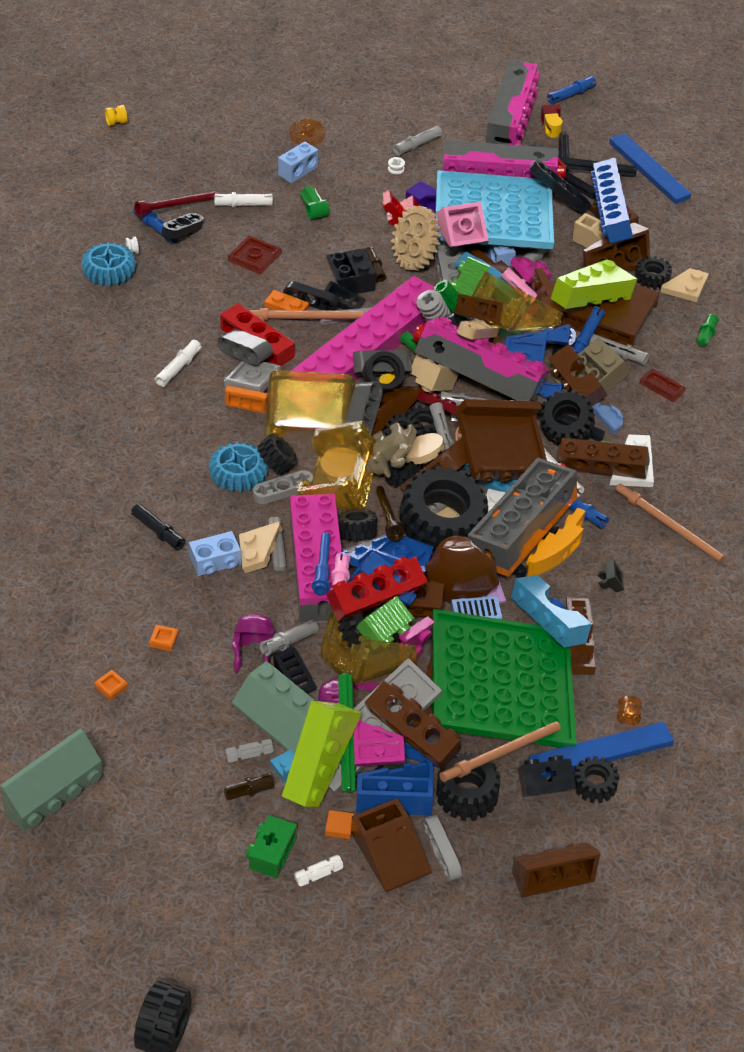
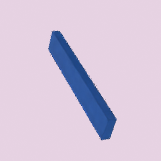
(650, 168)
(613, 746)

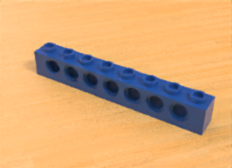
(611, 201)

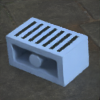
(480, 606)

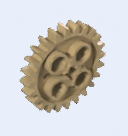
(415, 238)

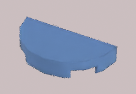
(609, 416)

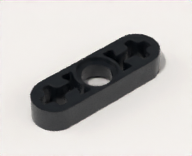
(182, 225)
(328, 301)

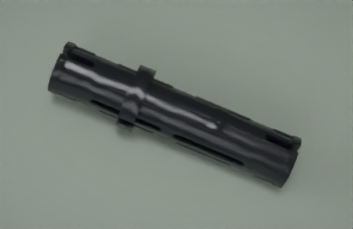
(163, 531)

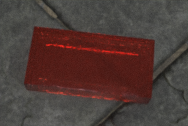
(662, 385)

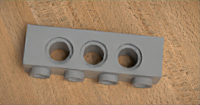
(445, 261)

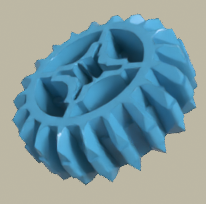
(108, 264)
(237, 467)

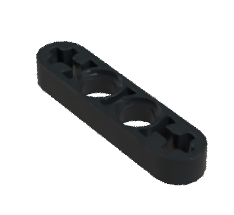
(560, 186)

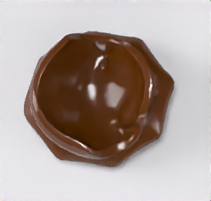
(462, 569)

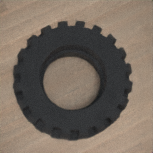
(446, 488)

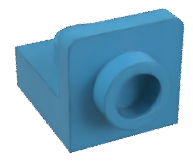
(282, 764)

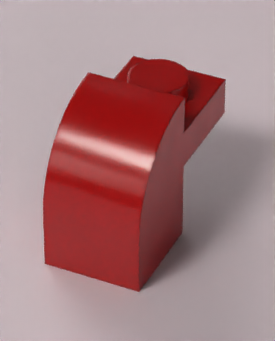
(395, 208)

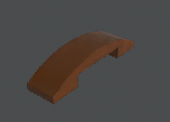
(479, 308)

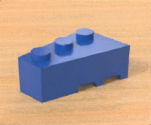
(409, 784)

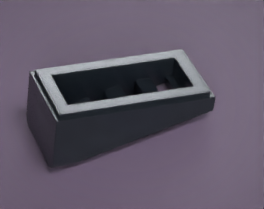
(340, 291)
(289, 658)

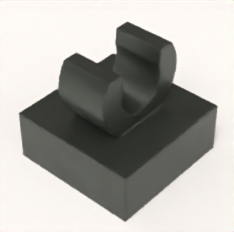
(611, 577)

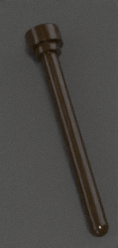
(393, 529)

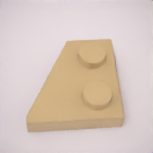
(686, 285)
(257, 546)

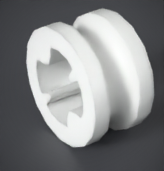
(396, 165)
(132, 244)

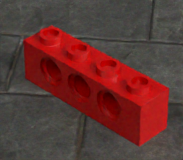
(241, 318)
(346, 605)

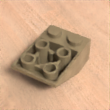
(603, 363)

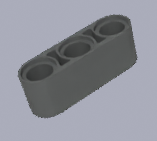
(245, 346)
(380, 367)
(365, 404)

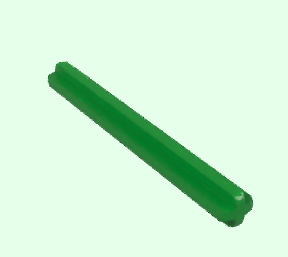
(348, 767)

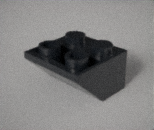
(353, 270)

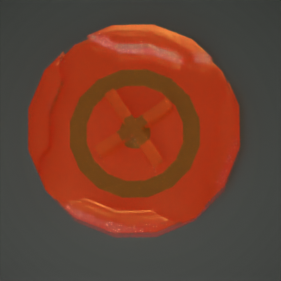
(307, 131)

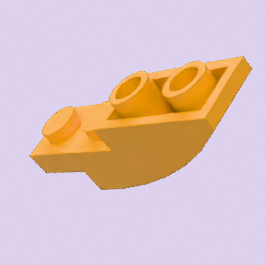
(557, 547)

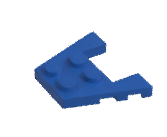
(534, 347)
(392, 551)

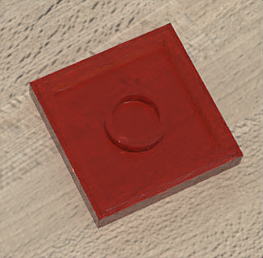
(254, 254)

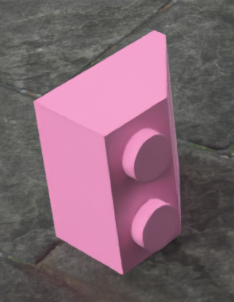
(462, 224)

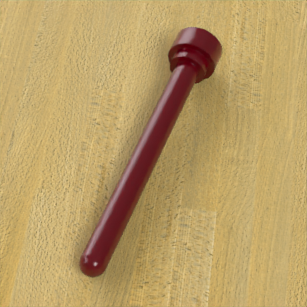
(142, 207)

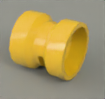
(116, 115)

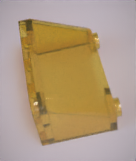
(520, 309)
(307, 400)
(341, 464)
(365, 660)

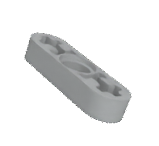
(275, 493)
(442, 847)

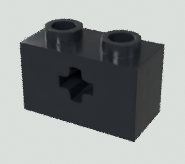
(561, 778)

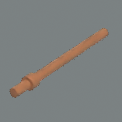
(266, 314)
(637, 499)
(464, 767)

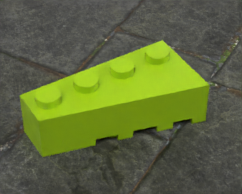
(593, 284)
(319, 751)

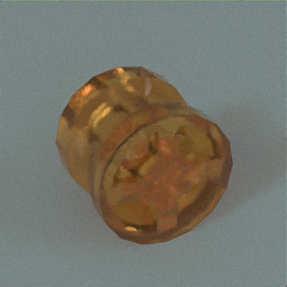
(629, 710)

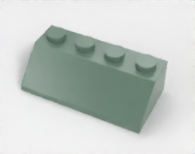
(274, 704)
(51, 781)

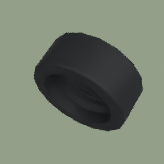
(390, 358)

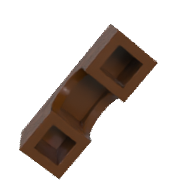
(567, 365)

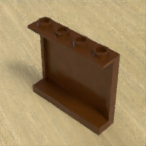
(621, 318)
(500, 437)

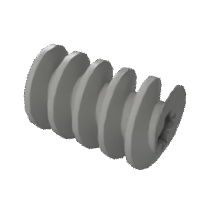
(432, 305)

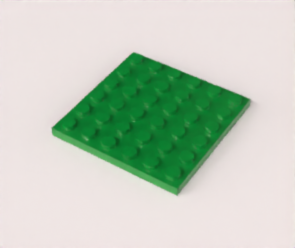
(500, 678)

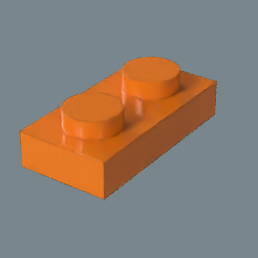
(281, 301)

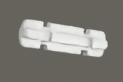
(318, 870)

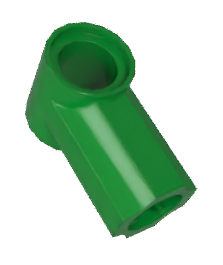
(315, 206)
(448, 294)

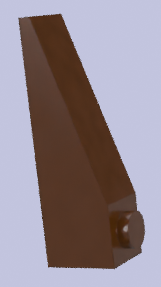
(623, 253)

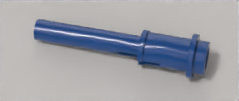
(320, 584)

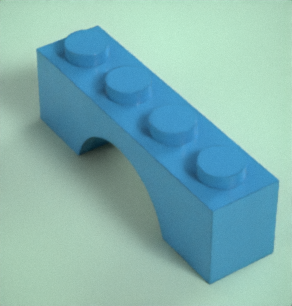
(563, 625)

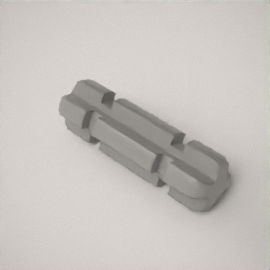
(249, 750)

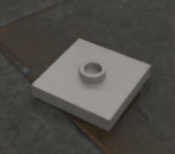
(251, 376)

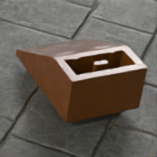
(390, 844)

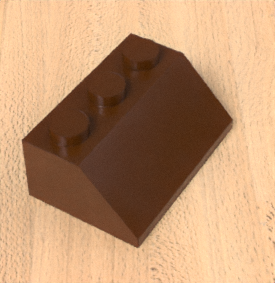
(555, 869)

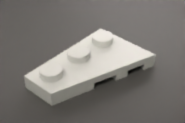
(639, 440)

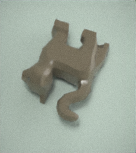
(391, 448)

